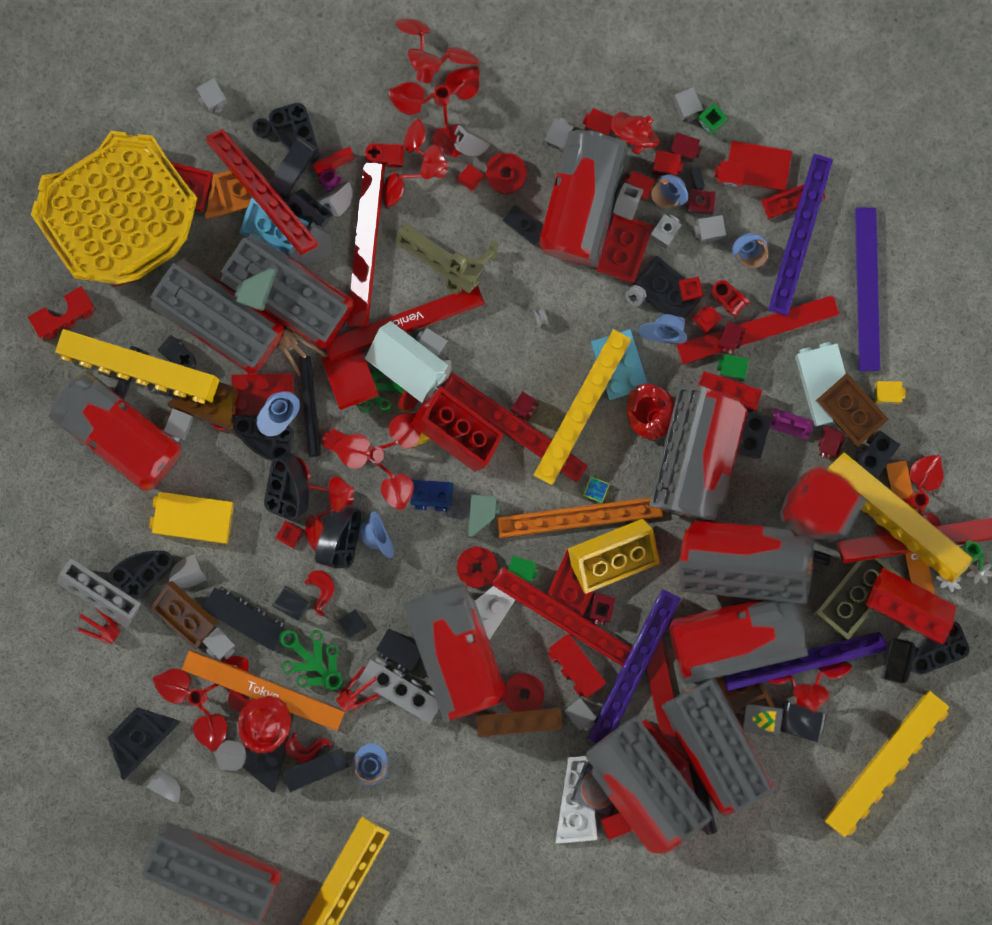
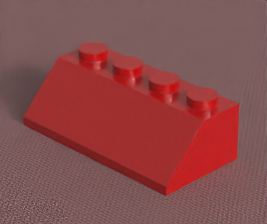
(457, 429)
(911, 606)

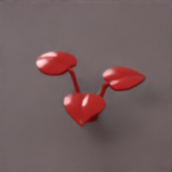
(429, 63)
(409, 96)
(433, 165)
(356, 450)
(929, 475)
(339, 496)
(174, 685)
(815, 695)

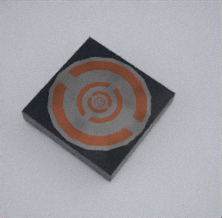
(590, 793)

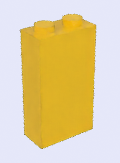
(192, 517)

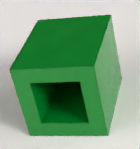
(712, 119)
(733, 367)
(523, 568)

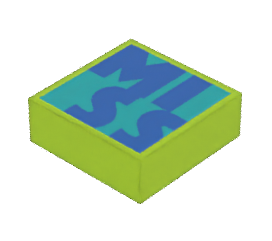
(596, 489)

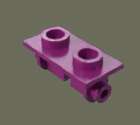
(791, 424)

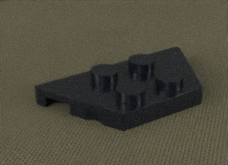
(139, 738)
(266, 766)

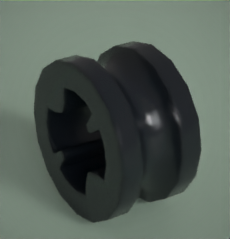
(268, 127)

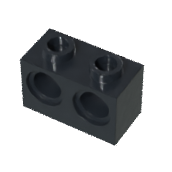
(309, 208)
(758, 436)
(880, 458)

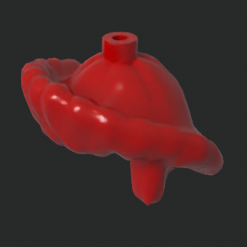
(634, 131)
(649, 411)
(264, 724)

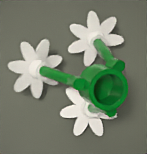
(974, 551)

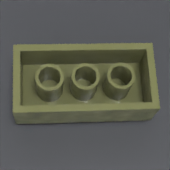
(844, 606)

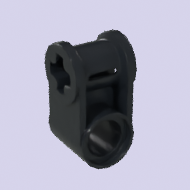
(175, 352)

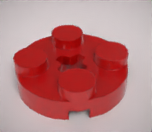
(506, 161)
(465, 567)
(525, 682)

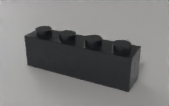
(244, 619)

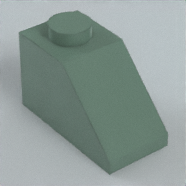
(256, 289)
(482, 513)

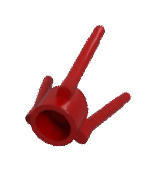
(108, 632)
(348, 699)

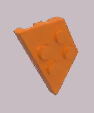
(227, 195)

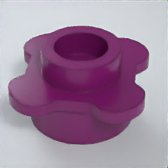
(329, 179)

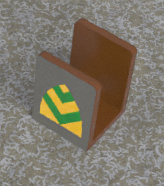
(762, 720)

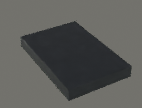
(663, 289)

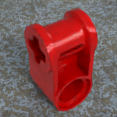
(388, 154)
(730, 298)

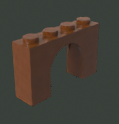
(519, 722)

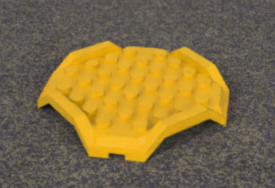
(116, 210)

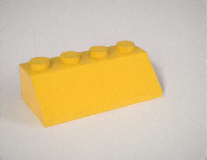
(614, 555)

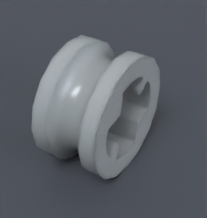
(635, 295)
(540, 317)

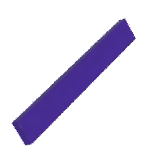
(800, 234)
(867, 289)
(816, 658)
(634, 665)

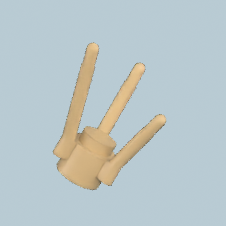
(289, 341)

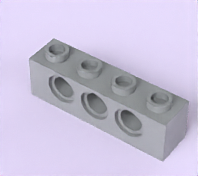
(98, 593)
(425, 712)

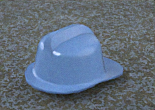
(665, 329)
(277, 413)
(375, 536)

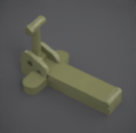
(459, 270)

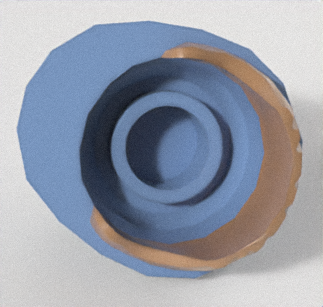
(669, 191)
(751, 250)
(370, 764)

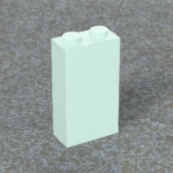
(406, 362)
(818, 372)

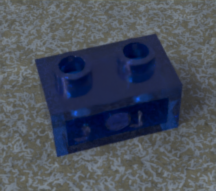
(432, 494)

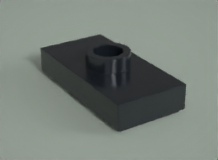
(523, 224)

